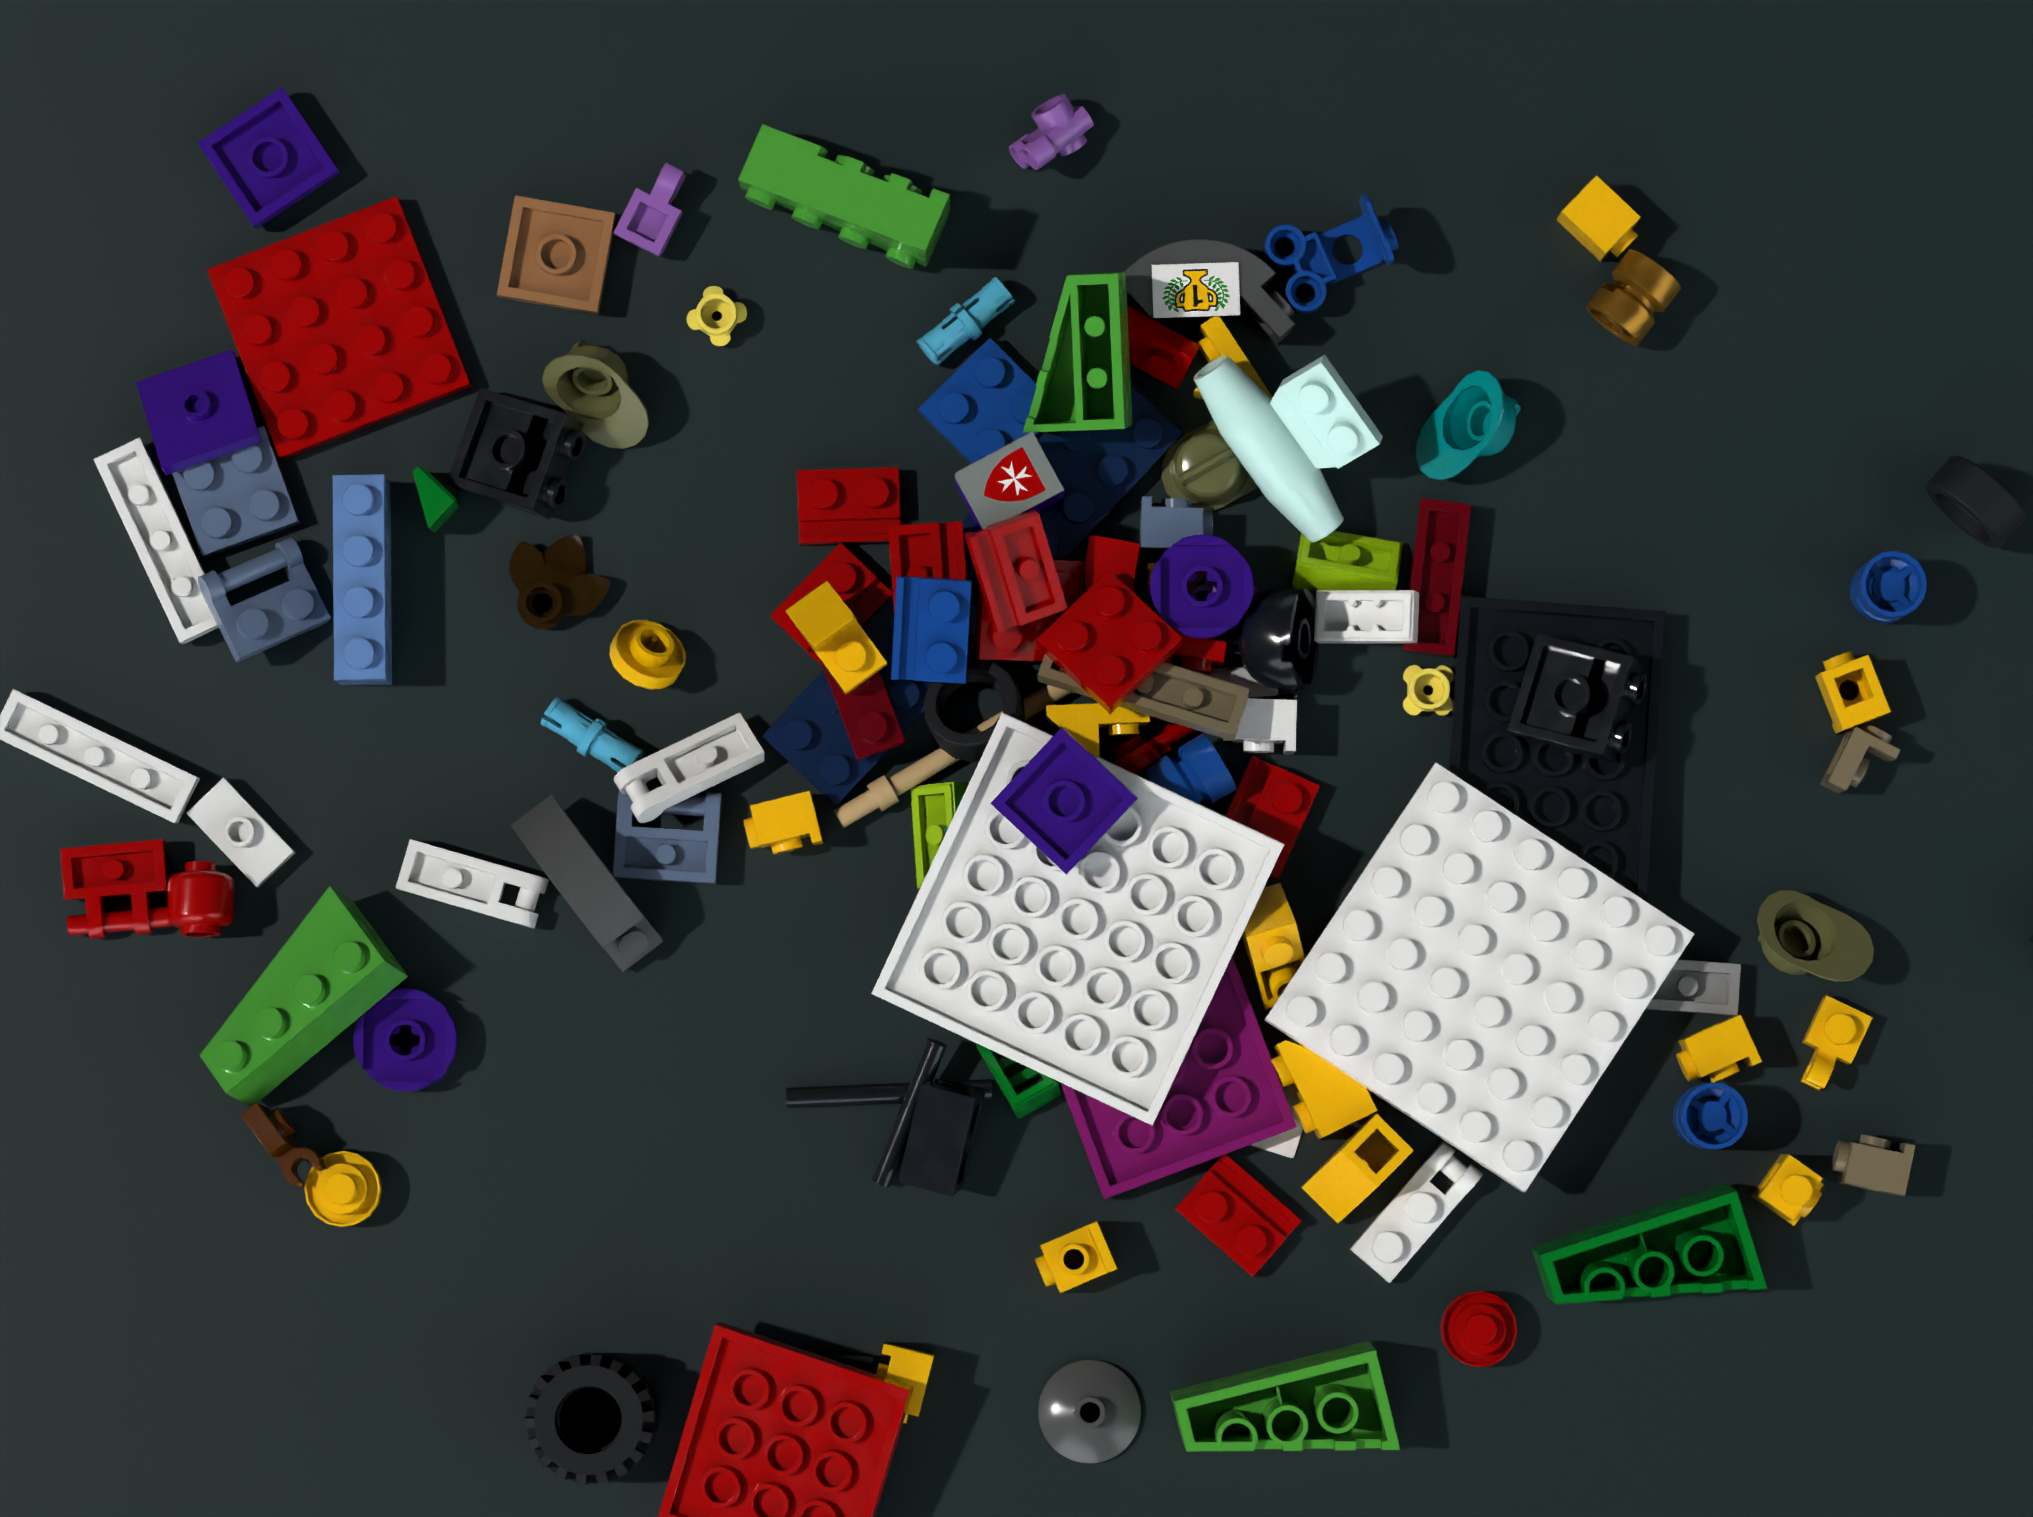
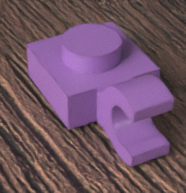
(650, 217)

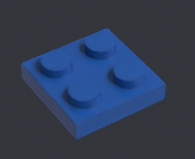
(982, 403)

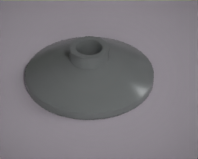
(1084, 1383)

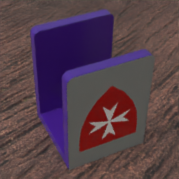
(1009, 482)

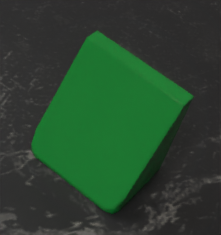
(436, 501)

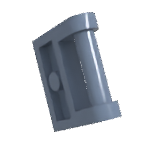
(271, 615)
(669, 853)

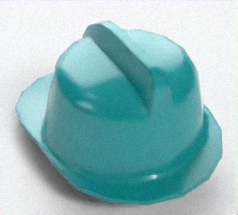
(1467, 425)

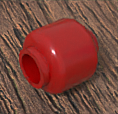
(200, 900)

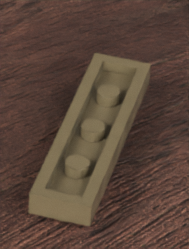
(1174, 696)

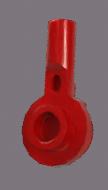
(1136, 754)

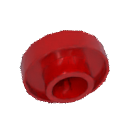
(1478, 1328)

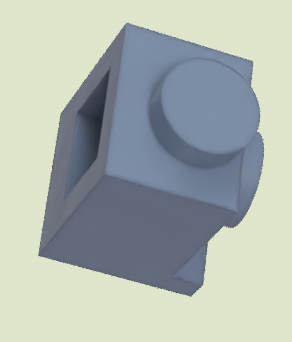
(1170, 523)

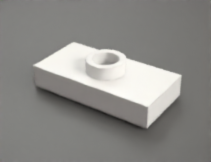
(1366, 616)
(240, 832)

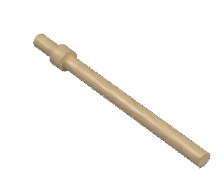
(884, 792)

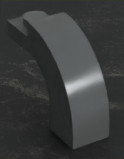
(1267, 310)
(586, 883)

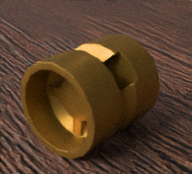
(1636, 293)

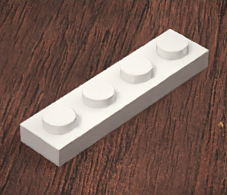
(157, 537)
(96, 757)

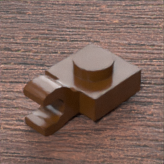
(274, 1133)

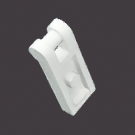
(690, 767)
(469, 883)
(1414, 1213)

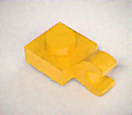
(1834, 1035)

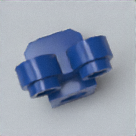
(1314, 256)

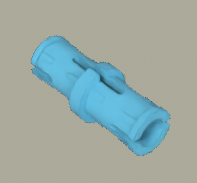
(965, 321)
(590, 735)

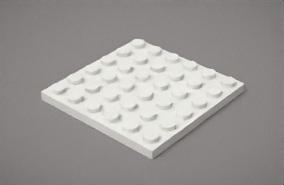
(1084, 969)
(1479, 977)

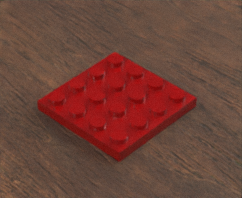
(339, 328)
(783, 1434)

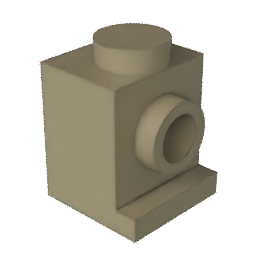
(1873, 1164)

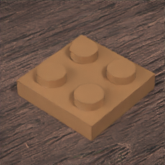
(556, 255)

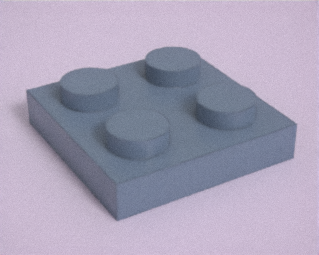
(236, 497)

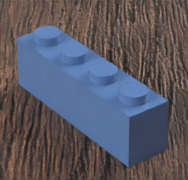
(362, 580)

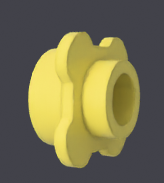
(716, 301)
(1436, 678)

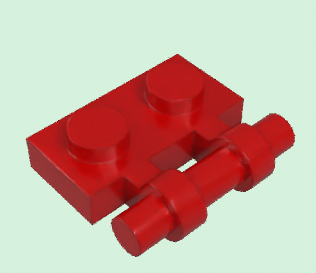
(115, 871)

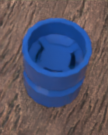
(1888, 587)
(1195, 774)
(1710, 1116)

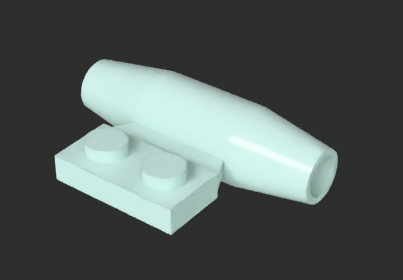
(1290, 437)

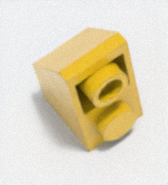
(1272, 944)
(1325, 1094)
(1357, 1168)

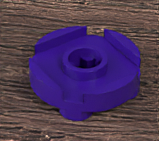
(1222, 566)
(427, 1060)

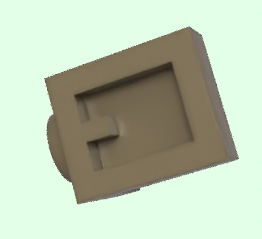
(1848, 762)

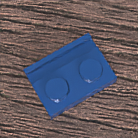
(931, 629)

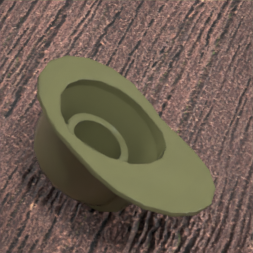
(596, 391)
(1205, 470)
(1812, 937)

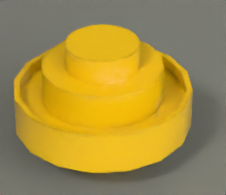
(647, 654)
(344, 1190)

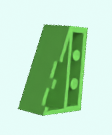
(1087, 359)

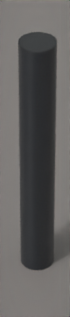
(899, 1134)

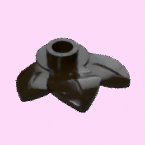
(558, 575)

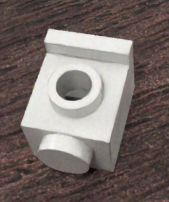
(1266, 724)

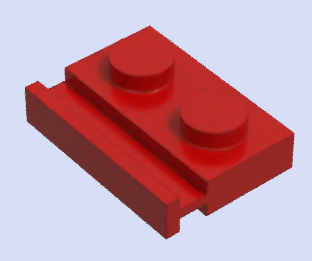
(847, 505)
(927, 551)
(1016, 571)
(849, 580)
(1273, 804)
(1238, 1214)

